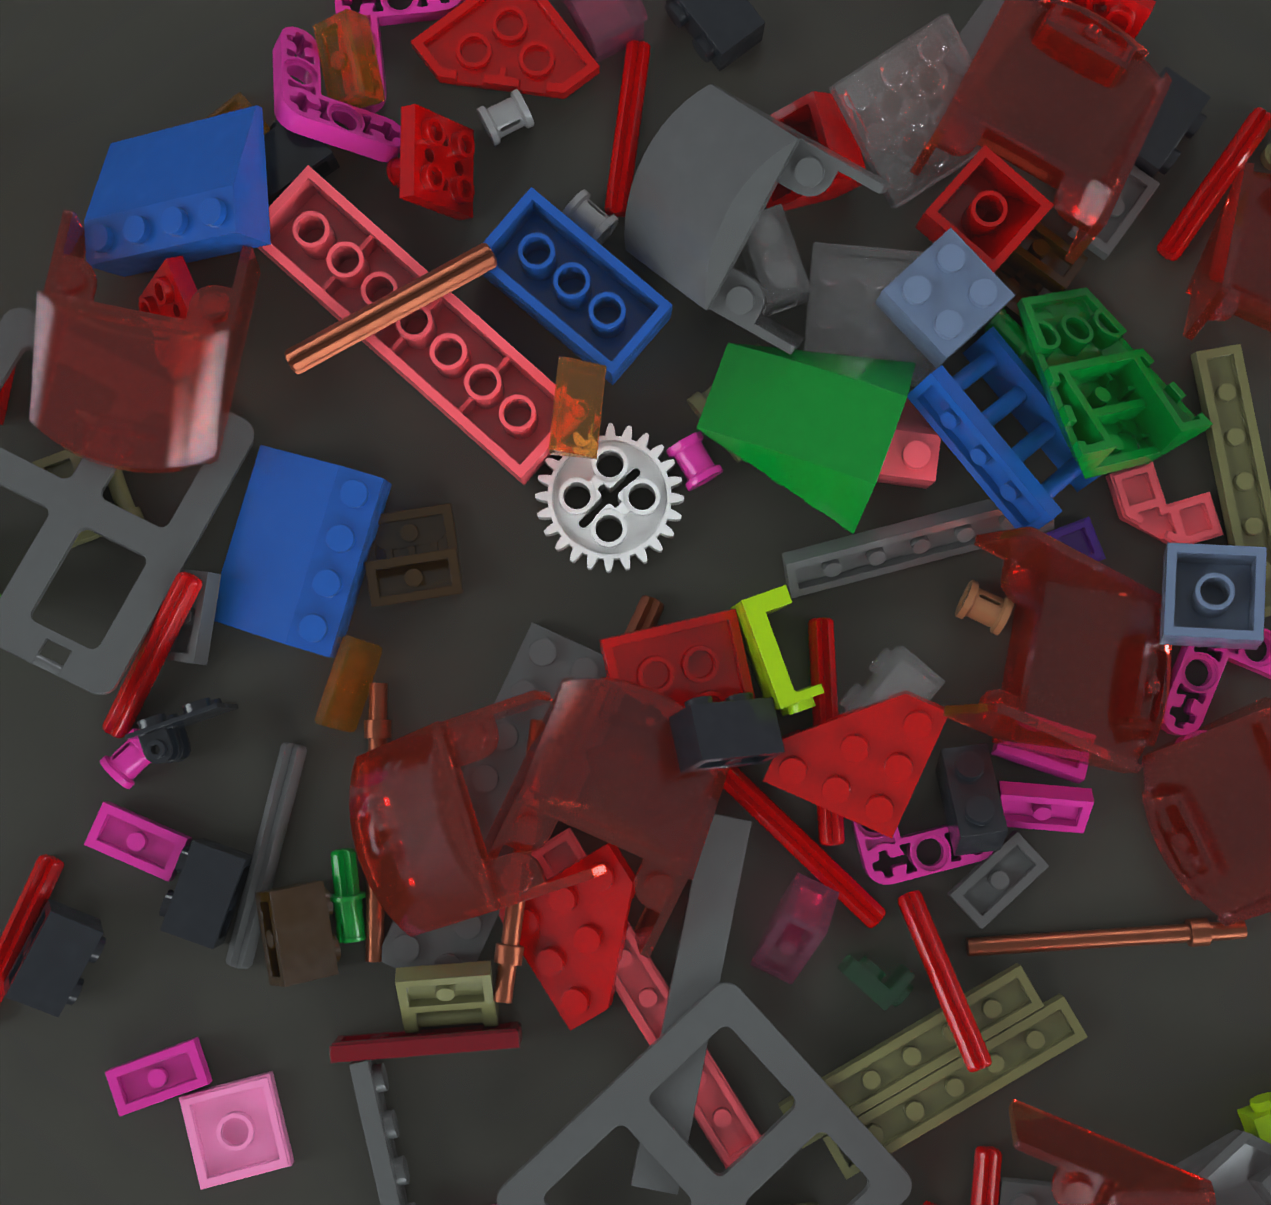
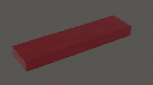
(426, 1042)

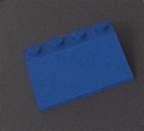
(179, 194)
(300, 550)

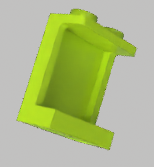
(765, 653)

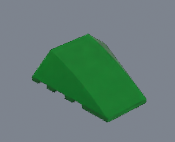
(1100, 388)
(809, 421)

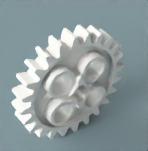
(638, 526)

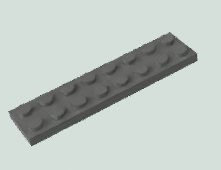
(538, 666)

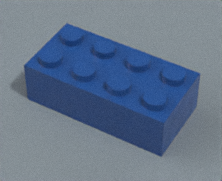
(574, 286)

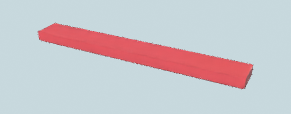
(645, 997)

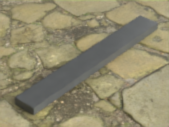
(695, 972)

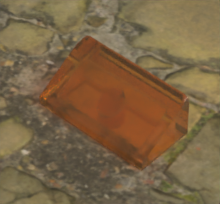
(349, 59)
(577, 408)
(348, 684)

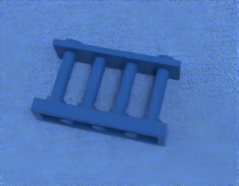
(982, 449)

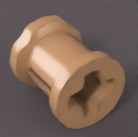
(984, 607)

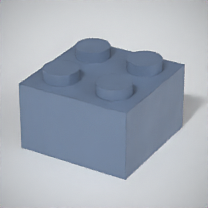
(944, 298)
(1213, 596)

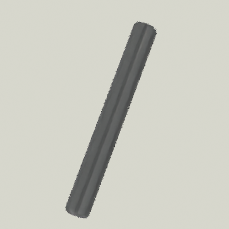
(266, 853)

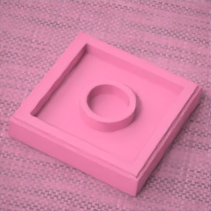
(236, 1130)

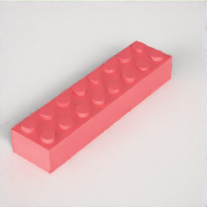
(437, 349)

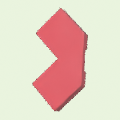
(1143, 506)

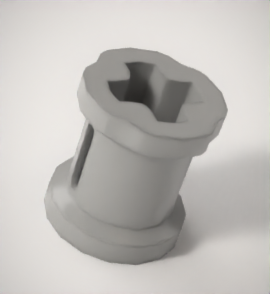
(505, 117)
(590, 217)

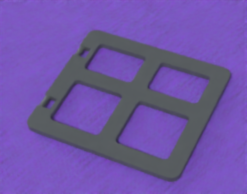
(78, 506)
(629, 1105)

